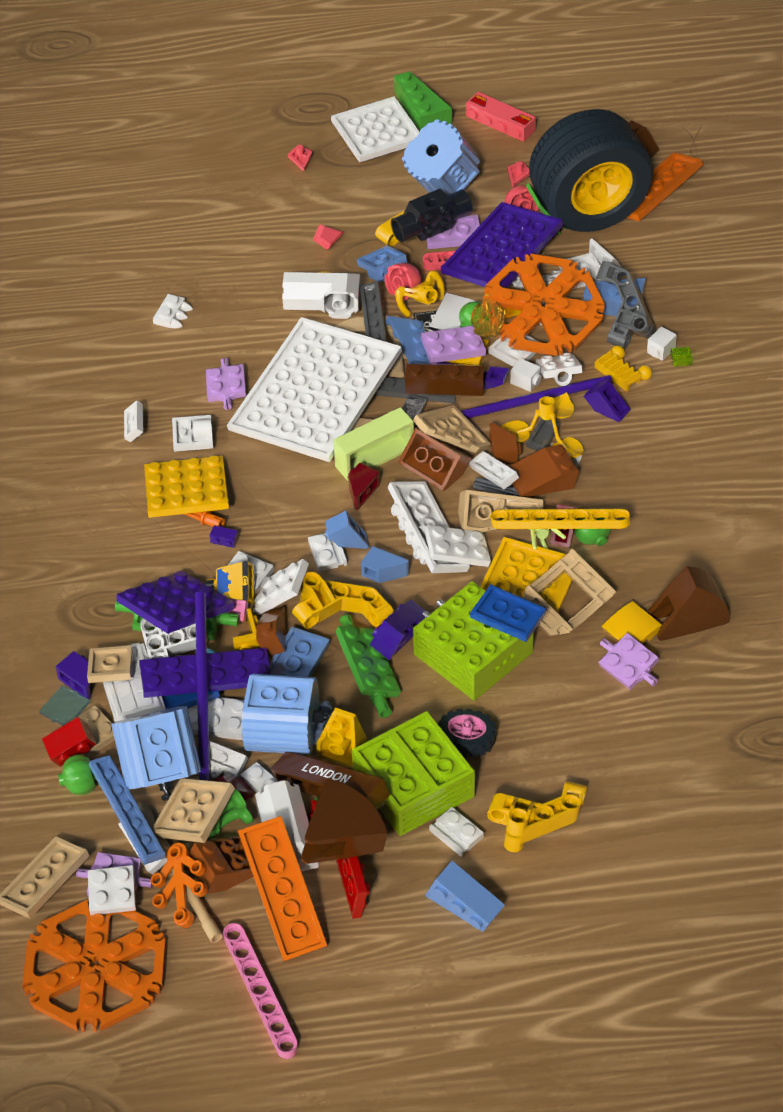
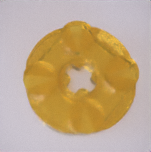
(497, 316)

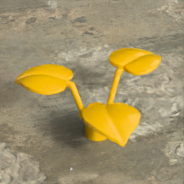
(549, 408)

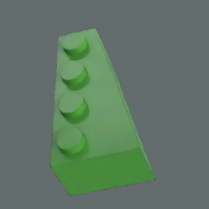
(420, 101)

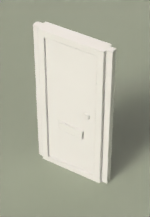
(127, 695)

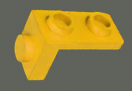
(247, 641)

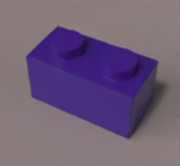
(224, 536)

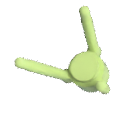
(542, 534)

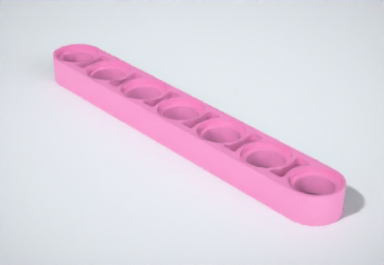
(267, 997)

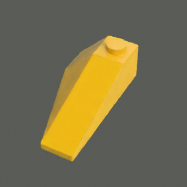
(340, 736)

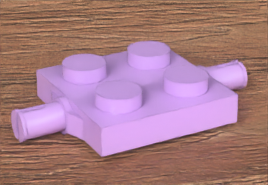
(226, 383)
(629, 661)
(106, 860)

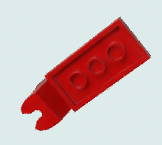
(352, 879)

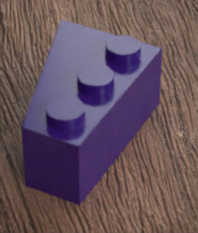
(397, 629)

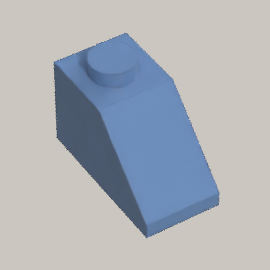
(346, 532)

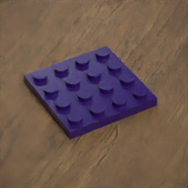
(171, 601)

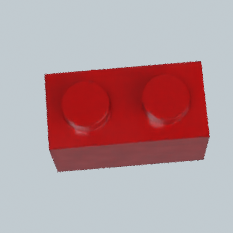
(68, 741)

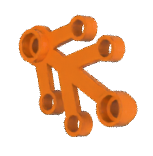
(178, 883)

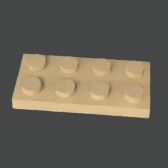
(43, 877)

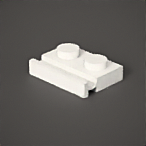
(326, 553)
(456, 831)

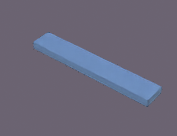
(127, 810)

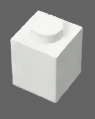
(661, 343)
(525, 375)

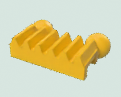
(620, 373)

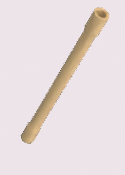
(208, 924)

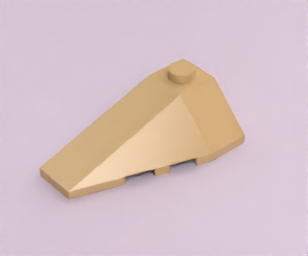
(477, 507)

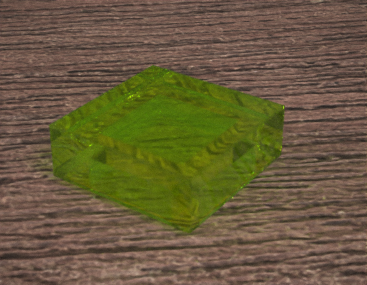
(681, 356)

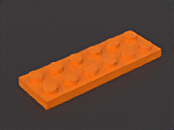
(665, 180)
(282, 888)

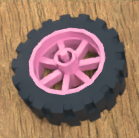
(469, 731)

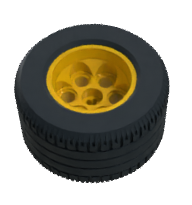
(591, 170)

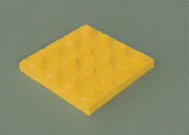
(185, 486)
(520, 565)

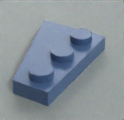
(409, 335)

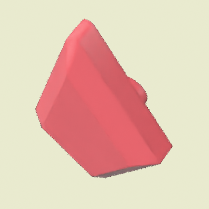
(300, 156)
(517, 172)
(327, 236)

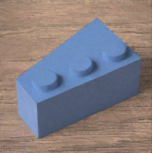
(611, 295)
(464, 897)

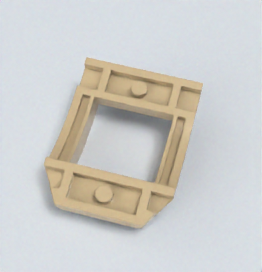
(584, 577)

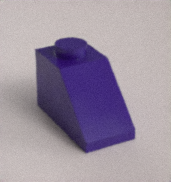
(607, 401)
(73, 673)

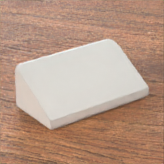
(601, 254)

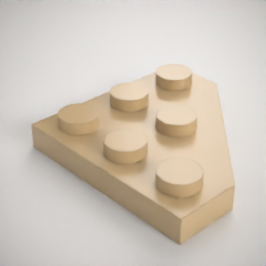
(452, 427)

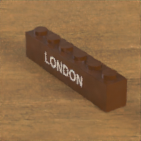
(312, 774)

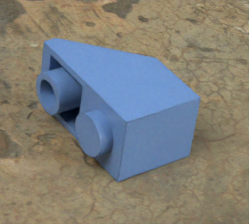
(383, 566)

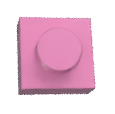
(240, 607)

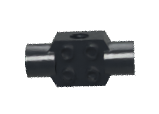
(431, 214)

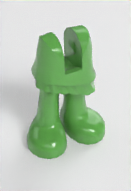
(233, 810)

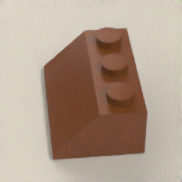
(434, 459)

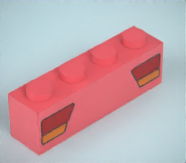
(501, 116)

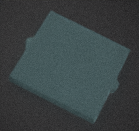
(64, 706)

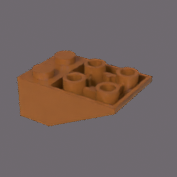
(224, 863)

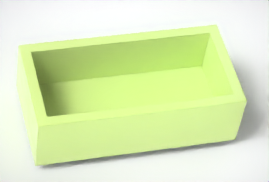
(373, 442)

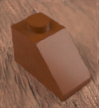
(503, 445)

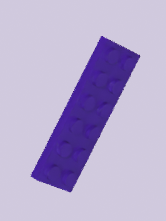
(179, 673)

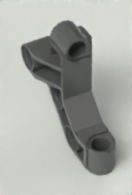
(628, 319)

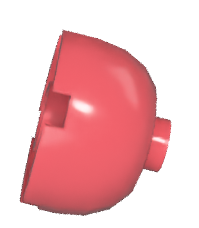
(521, 197)
(402, 275)

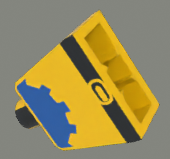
(235, 581)

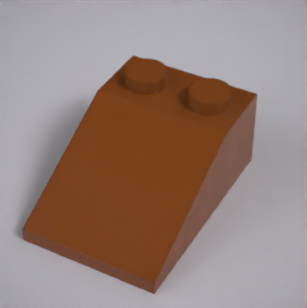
(545, 472)

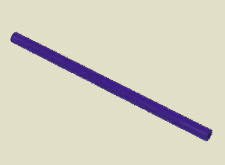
(532, 398)
(202, 685)

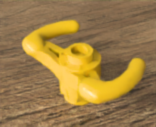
(422, 292)

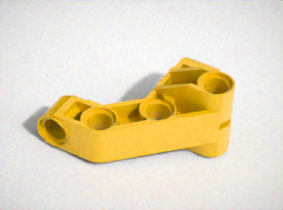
(324, 598)
(531, 819)

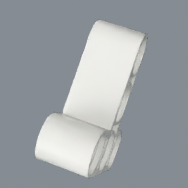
(167, 648)

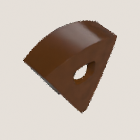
(690, 604)
(342, 826)

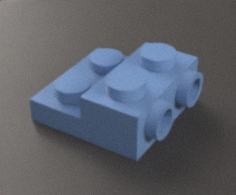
(379, 260)

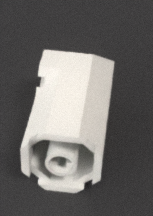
(322, 291)
(286, 801)

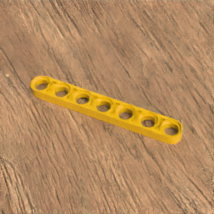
(552, 514)

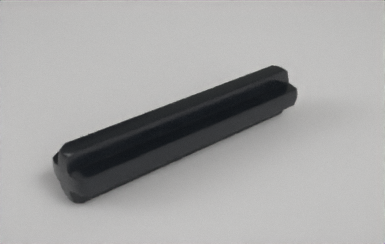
(490, 487)

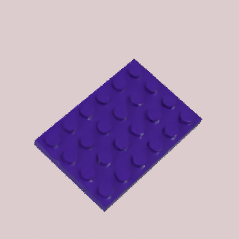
(499, 239)

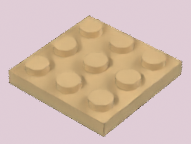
(192, 810)

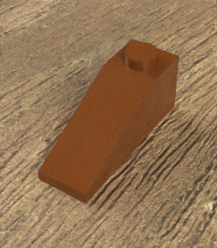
(271, 631)

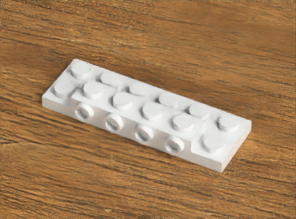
(415, 510)

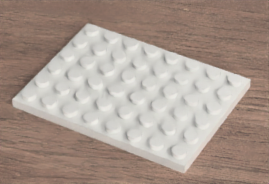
(314, 388)

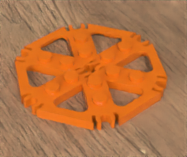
(556, 304)
(93, 979)

